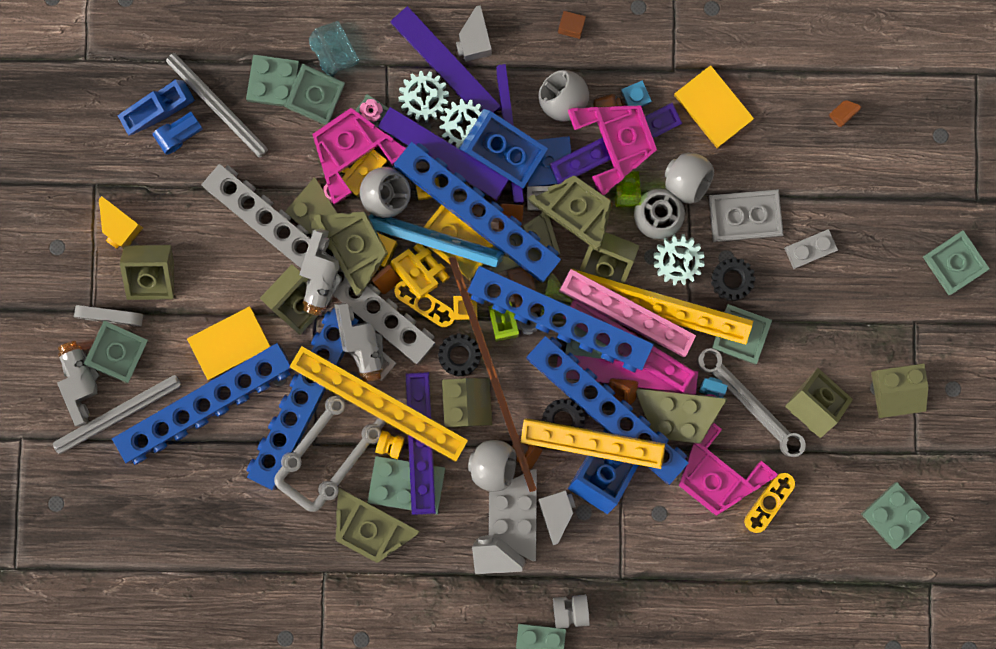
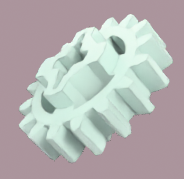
(414, 97)
(449, 125)
(671, 265)

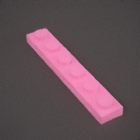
(627, 313)

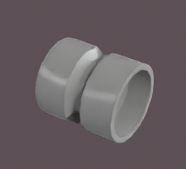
(571, 611)

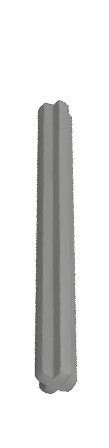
(217, 105)
(116, 414)

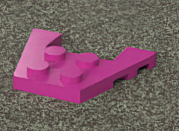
(625, 138)
(347, 141)
(714, 482)

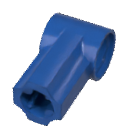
(171, 136)

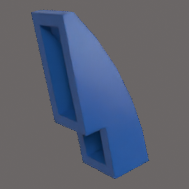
(156, 107)

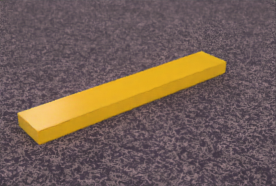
(593, 443)

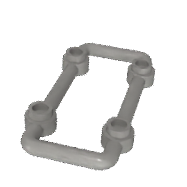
(292, 460)

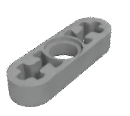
(108, 315)

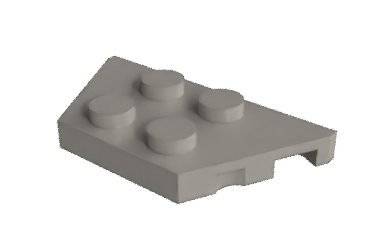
(514, 516)

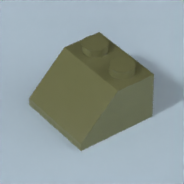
(612, 260)
(148, 272)
(287, 297)
(900, 390)
(467, 402)
(819, 403)

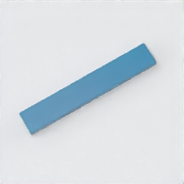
(437, 240)

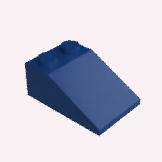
(503, 148)
(602, 481)

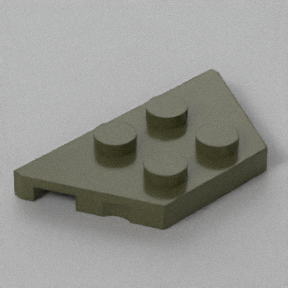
(577, 209)
(354, 245)
(680, 415)
(369, 528)

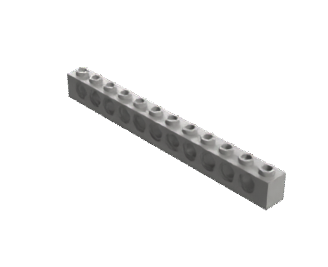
(216, 185)

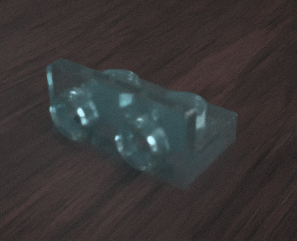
(332, 48)

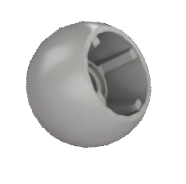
(562, 92)
(689, 177)
(382, 187)
(668, 202)
(493, 465)

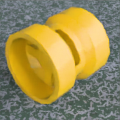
(384, 444)

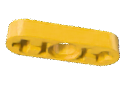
(435, 319)
(779, 502)

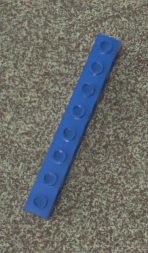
(463, 210)
(485, 278)
(539, 358)
(128, 440)
(257, 470)

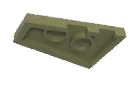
(308, 204)
(541, 227)

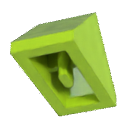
(503, 324)

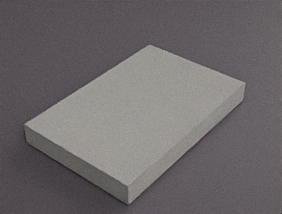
(745, 216)

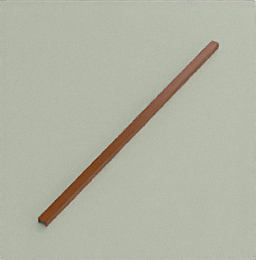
(492, 374)

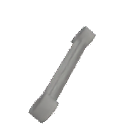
(751, 403)

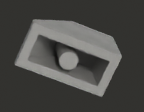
(474, 37)
(557, 513)
(495, 556)

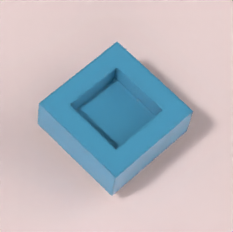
(636, 95)
(713, 386)

